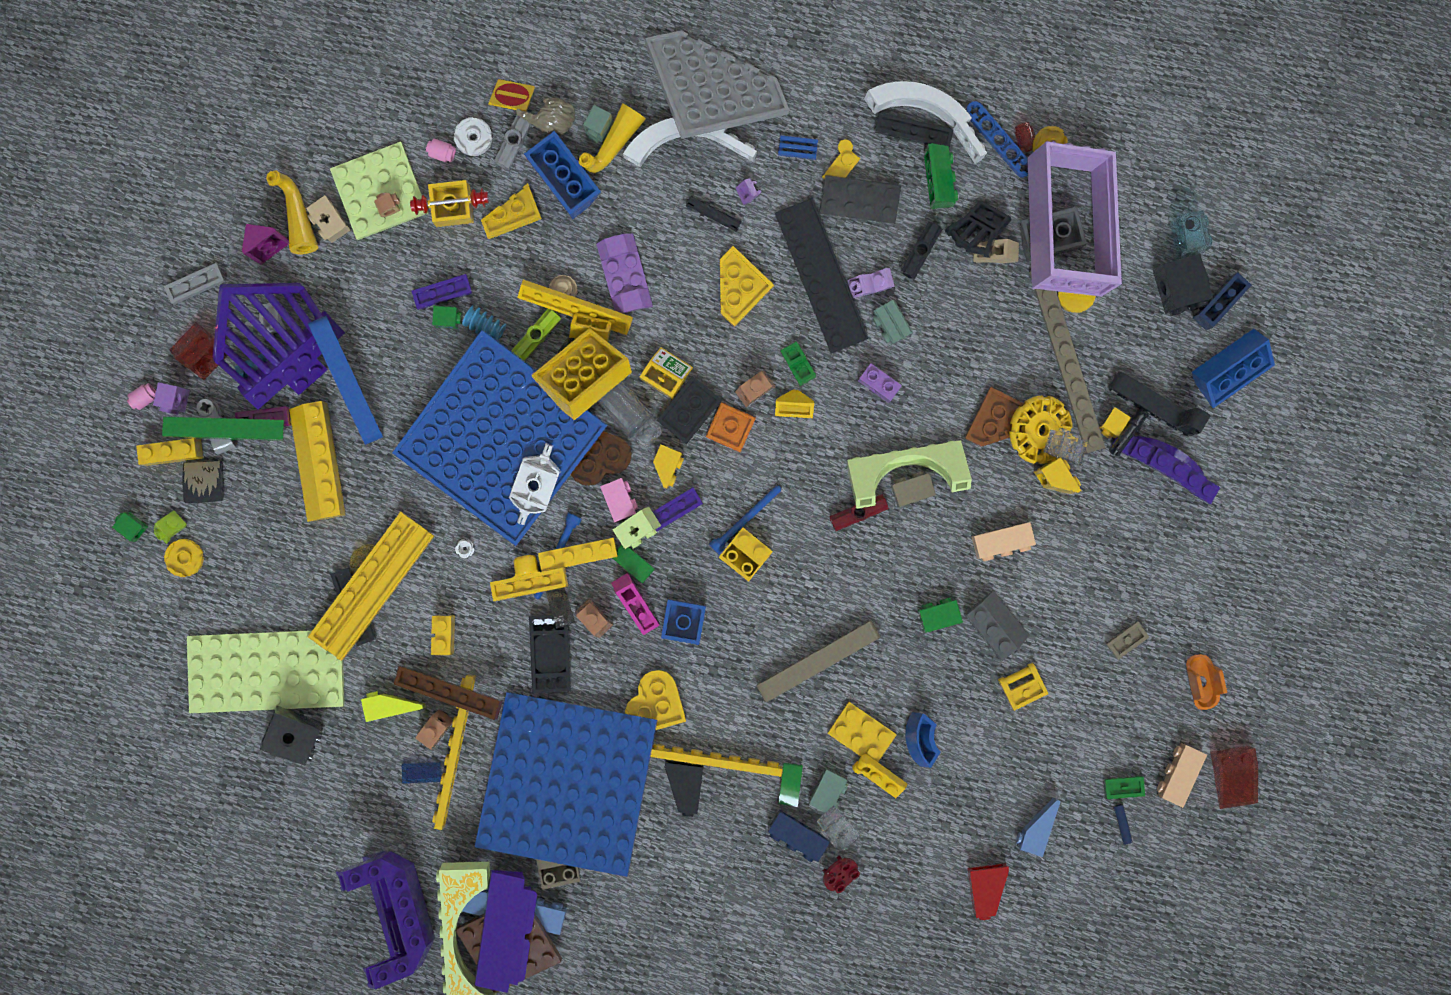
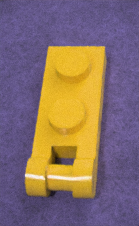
(879, 775)

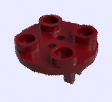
(840, 874)

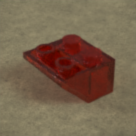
(196, 351)

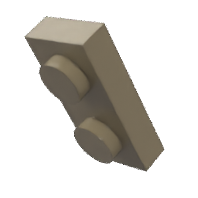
(1127, 640)

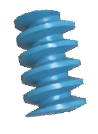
(480, 322)

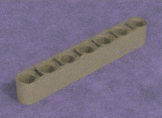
(818, 661)

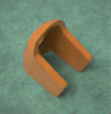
(1209, 695)

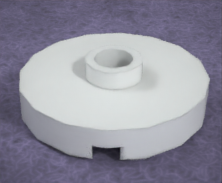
(469, 127)

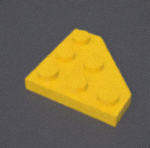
(740, 286)

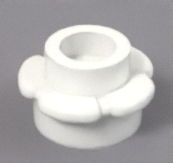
(464, 553)

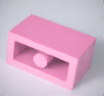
(618, 499)

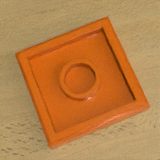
(730, 427)

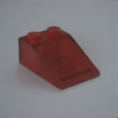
(1235, 776)

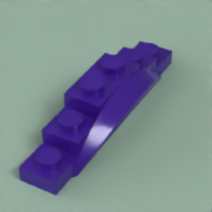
(1173, 464)

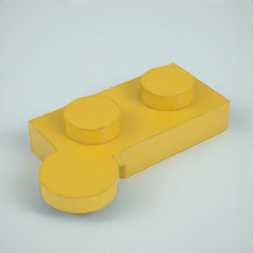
(844, 162)

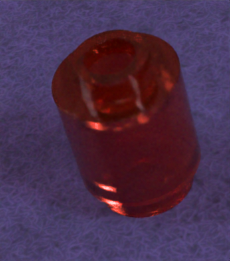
(1025, 136)

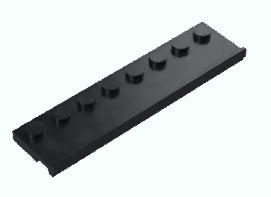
(821, 276)

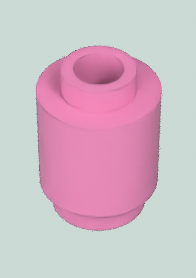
(440, 150)
(141, 396)

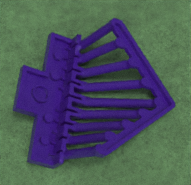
(292, 363)

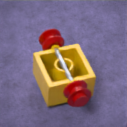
(450, 203)

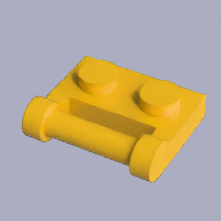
(1025, 692)

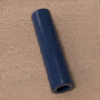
(1123, 824)

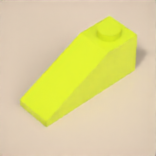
(386, 705)

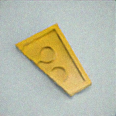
(513, 214)

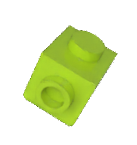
(168, 526)

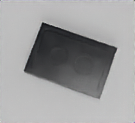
(689, 410)

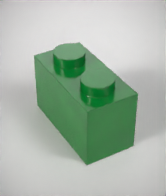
(940, 615)

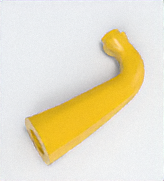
(621, 131)
(300, 230)

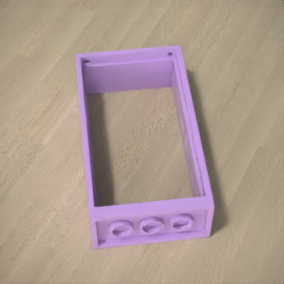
(1105, 219)

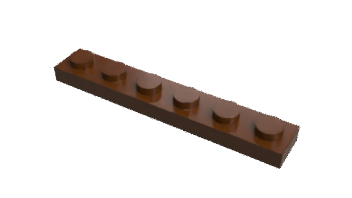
(448, 692)

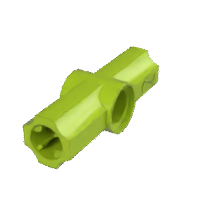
(545, 324)

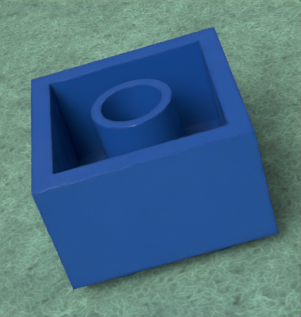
(683, 621)

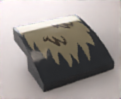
(203, 481)

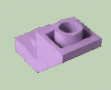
(870, 283)

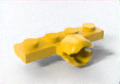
(528, 580)

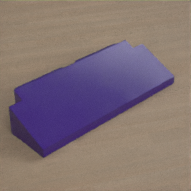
(505, 923)

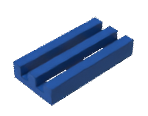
(798, 147)

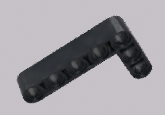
(1187, 421)

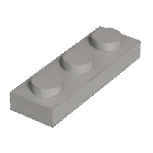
(194, 283)

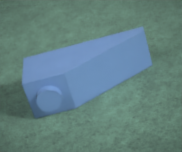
(1037, 831)

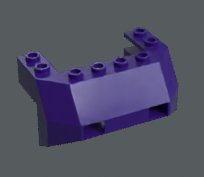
(399, 910)

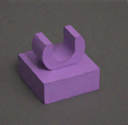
(747, 191)

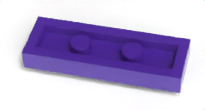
(442, 292)
(677, 508)

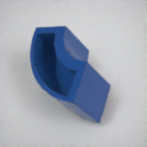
(921, 739)

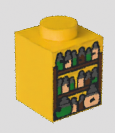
(1114, 423)

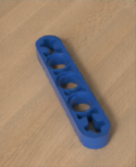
(997, 130)

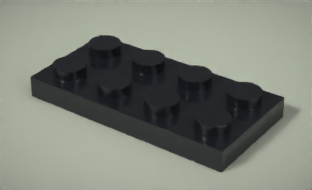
(860, 199)

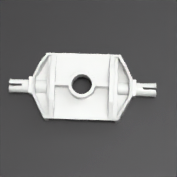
(543, 471)

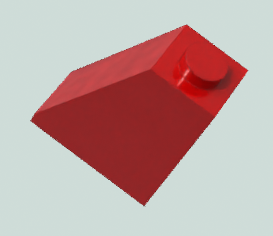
(987, 888)

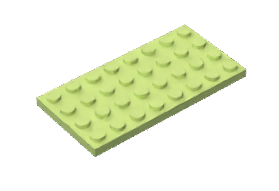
(261, 672)

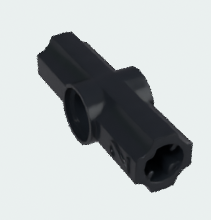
(926, 240)

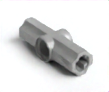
(509, 151)

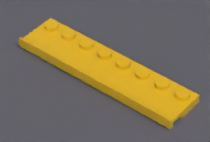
(371, 586)

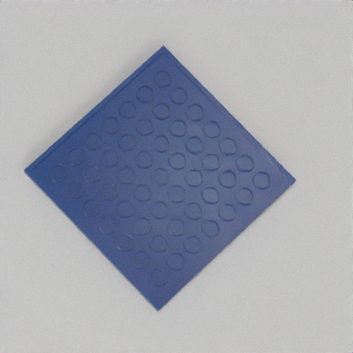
(484, 426)
(566, 784)

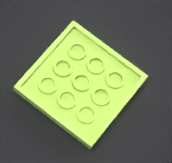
(369, 176)

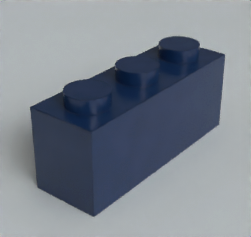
(1222, 301)
(798, 836)

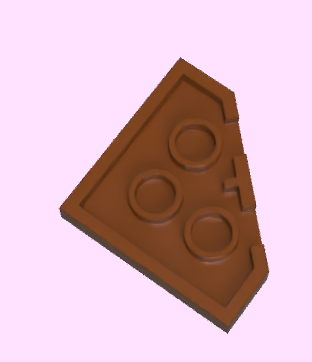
(993, 418)

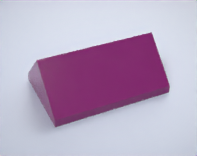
(262, 242)

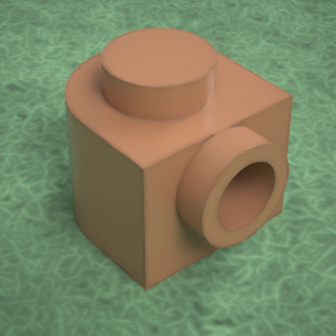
(387, 204)

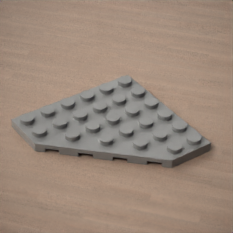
(710, 87)

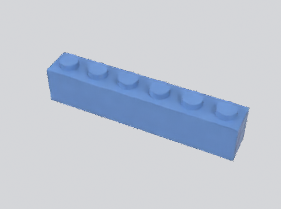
(550, 915)

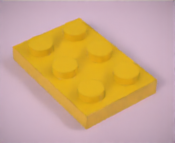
(861, 732)

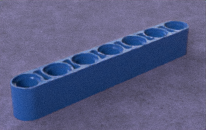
(345, 380)

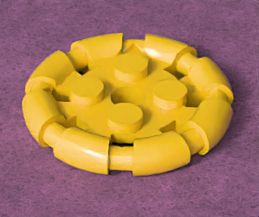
(1031, 426)

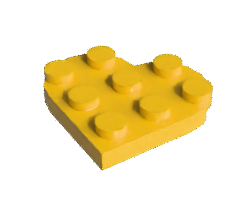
(657, 700)

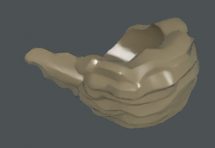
(554, 116)

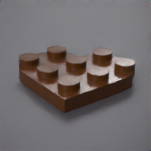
(607, 455)

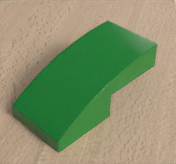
(798, 363)
(633, 563)
(790, 784)

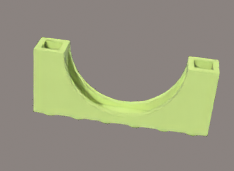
(945, 458)

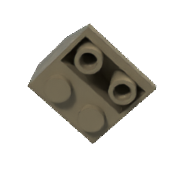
(557, 874)

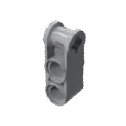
(219, 445)

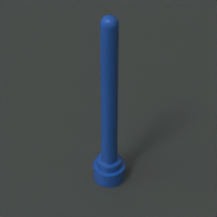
(571, 522)
(719, 544)

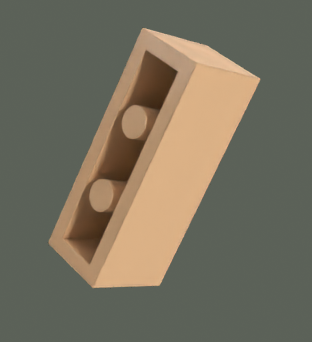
(1003, 541)
(1181, 774)

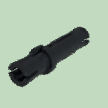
(713, 213)
(1132, 427)

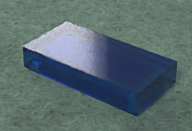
(421, 772)

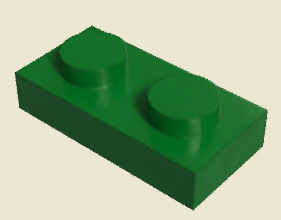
(1124, 787)

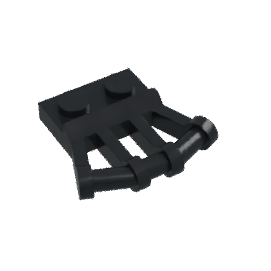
(985, 218)

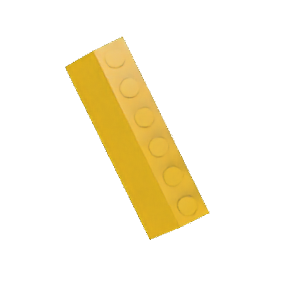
(317, 461)

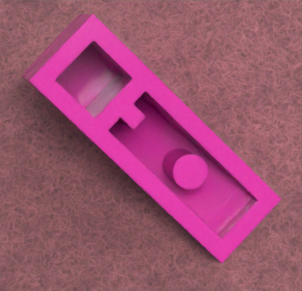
(635, 604)

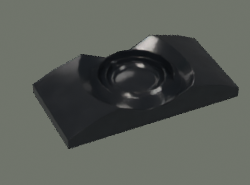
(549, 655)

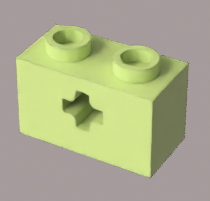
(644, 521)

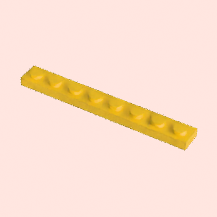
(452, 759)
(715, 760)

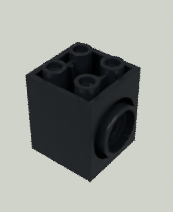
(1183, 285)
(298, 747)

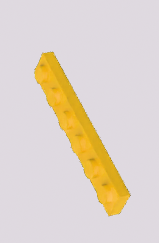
(570, 305)

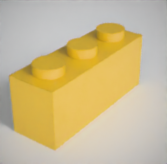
(169, 452)

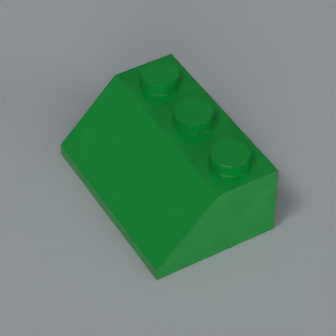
(940, 176)

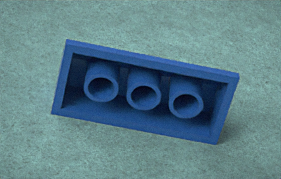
(563, 174)
(1234, 367)

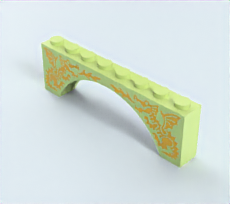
(457, 887)

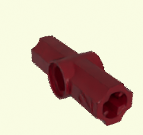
(847, 518)

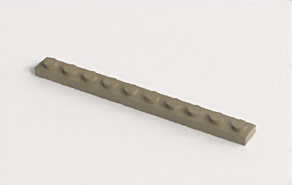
(1070, 369)

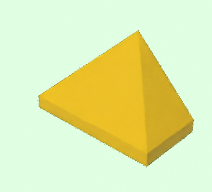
(794, 405)

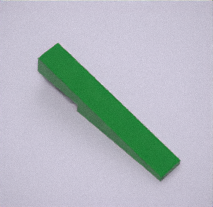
(223, 428)

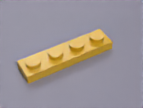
(577, 554)

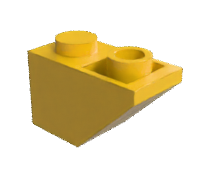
(666, 463)

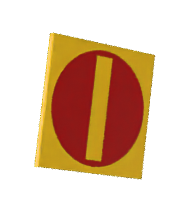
(511, 95)

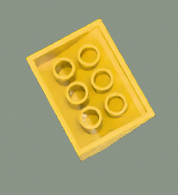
(582, 373)

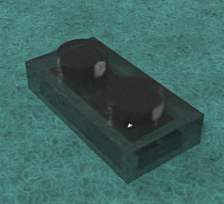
(560, 607)

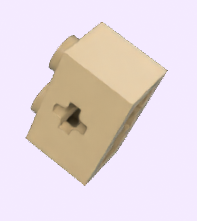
(324, 208)

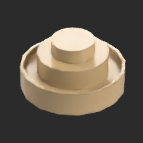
(564, 284)

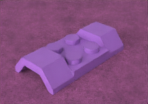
(624, 273)

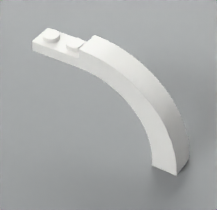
(932, 100)
(666, 130)

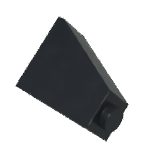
(685, 785)

